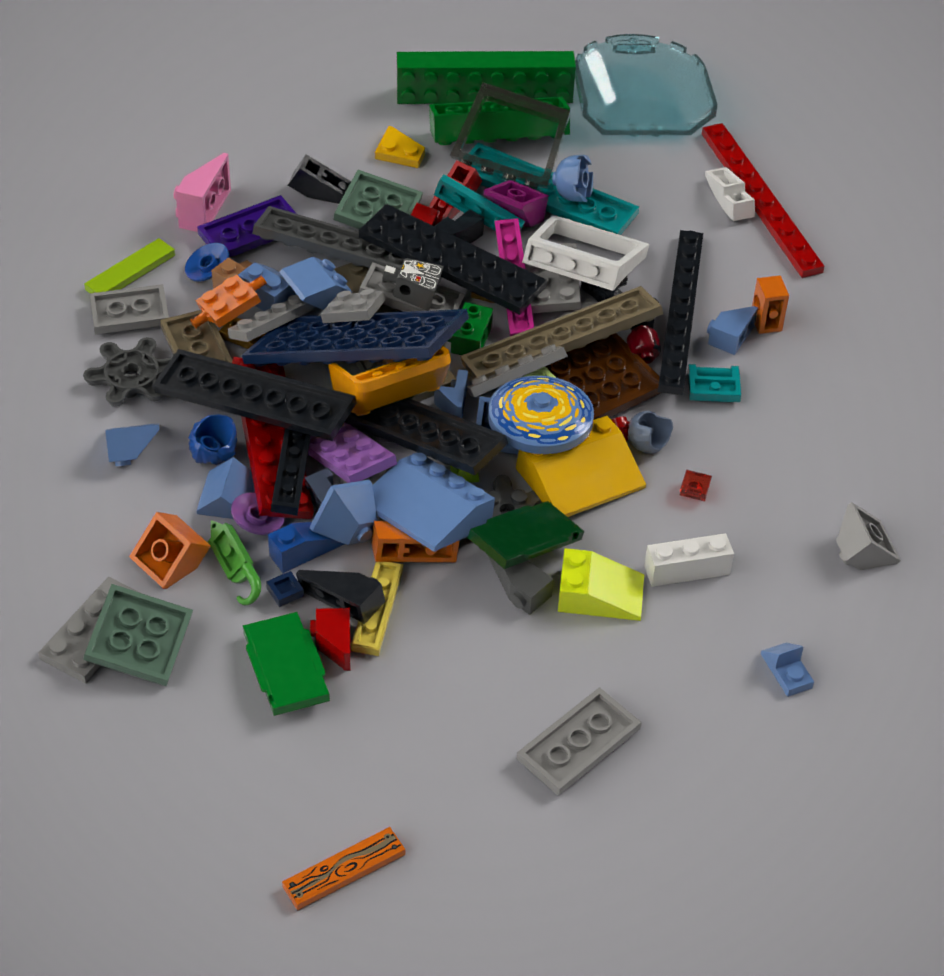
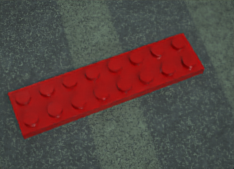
(264, 451)

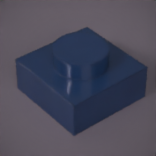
(285, 588)

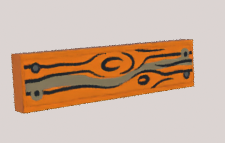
(343, 868)

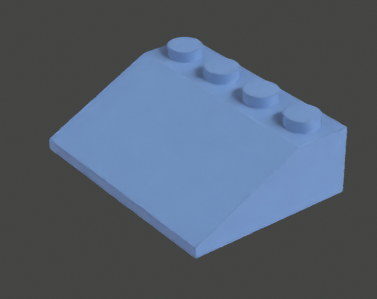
(430, 502)

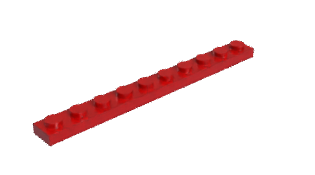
(766, 204)

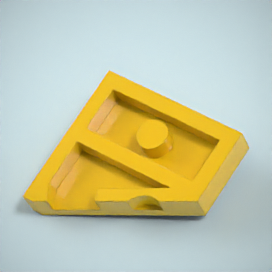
(399, 149)

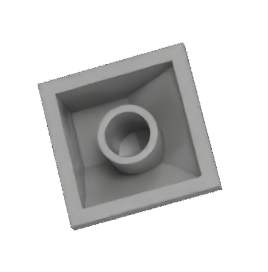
(864, 540)

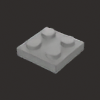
(353, 306)

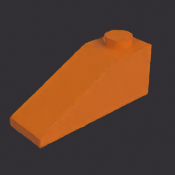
(393, 545)

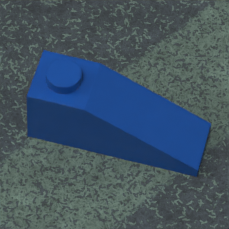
(297, 545)

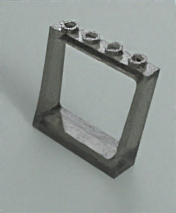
(521, 103)

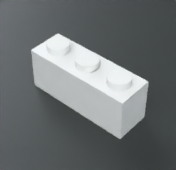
(688, 559)

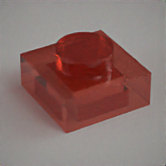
(695, 485)

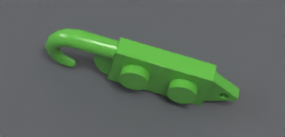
(234, 559)

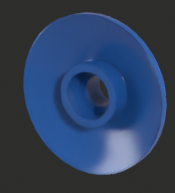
(205, 259)

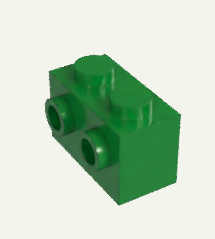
(474, 331)

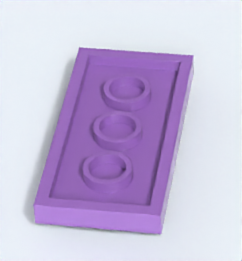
(351, 454)

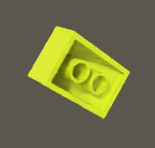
(599, 586)

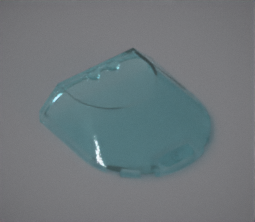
(643, 87)

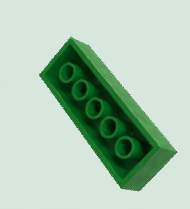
(492, 122)

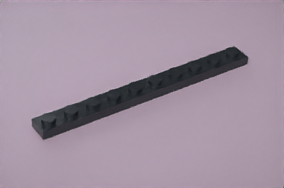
(680, 313)

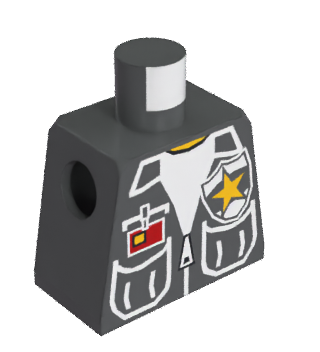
(414, 282)

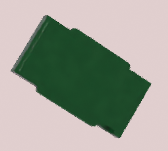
(525, 534)

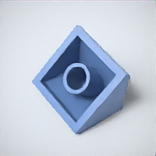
(223, 487)

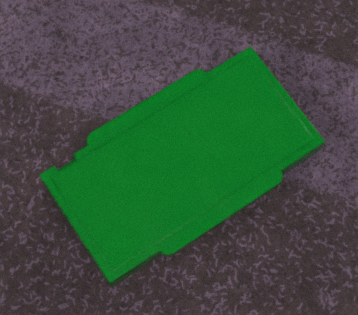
(286, 663)

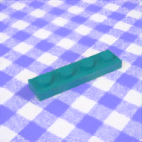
(465, 199)

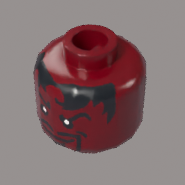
(645, 343)

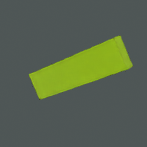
(131, 267)

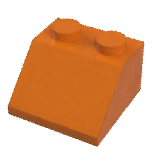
(169, 549)

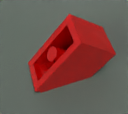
(333, 634)

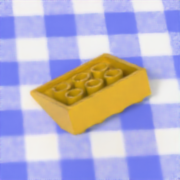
(586, 474)

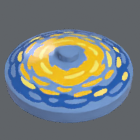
(541, 414)

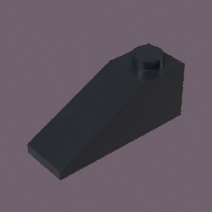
(318, 181)
(344, 590)

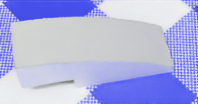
(731, 193)

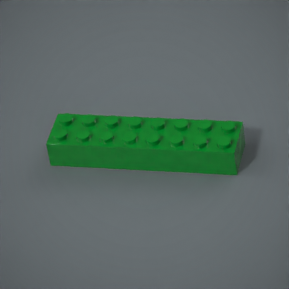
(459, 75)

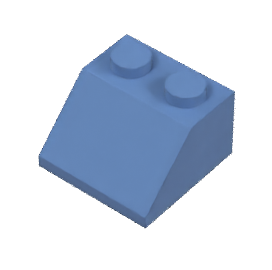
(315, 281)
(276, 289)

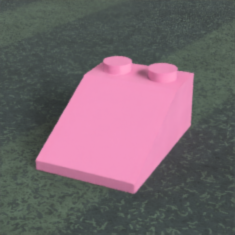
(203, 193)

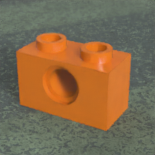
(772, 301)

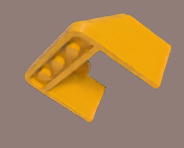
(391, 381)

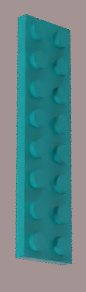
(600, 210)

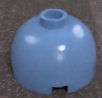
(573, 178)

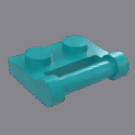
(714, 383)

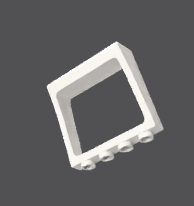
(580, 264)

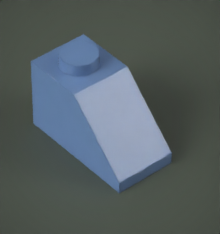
(732, 328)

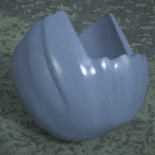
(649, 431)

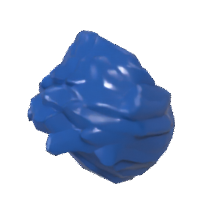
(213, 439)

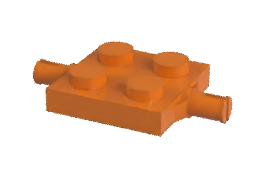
(228, 301)

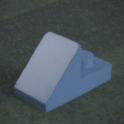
(453, 398)
(787, 668)

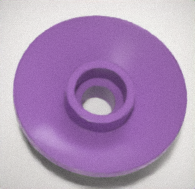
(246, 515)

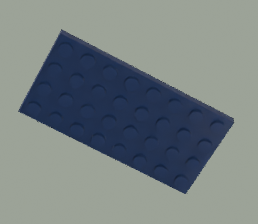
(380, 338)

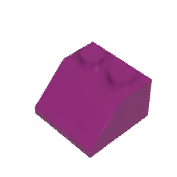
(519, 200)

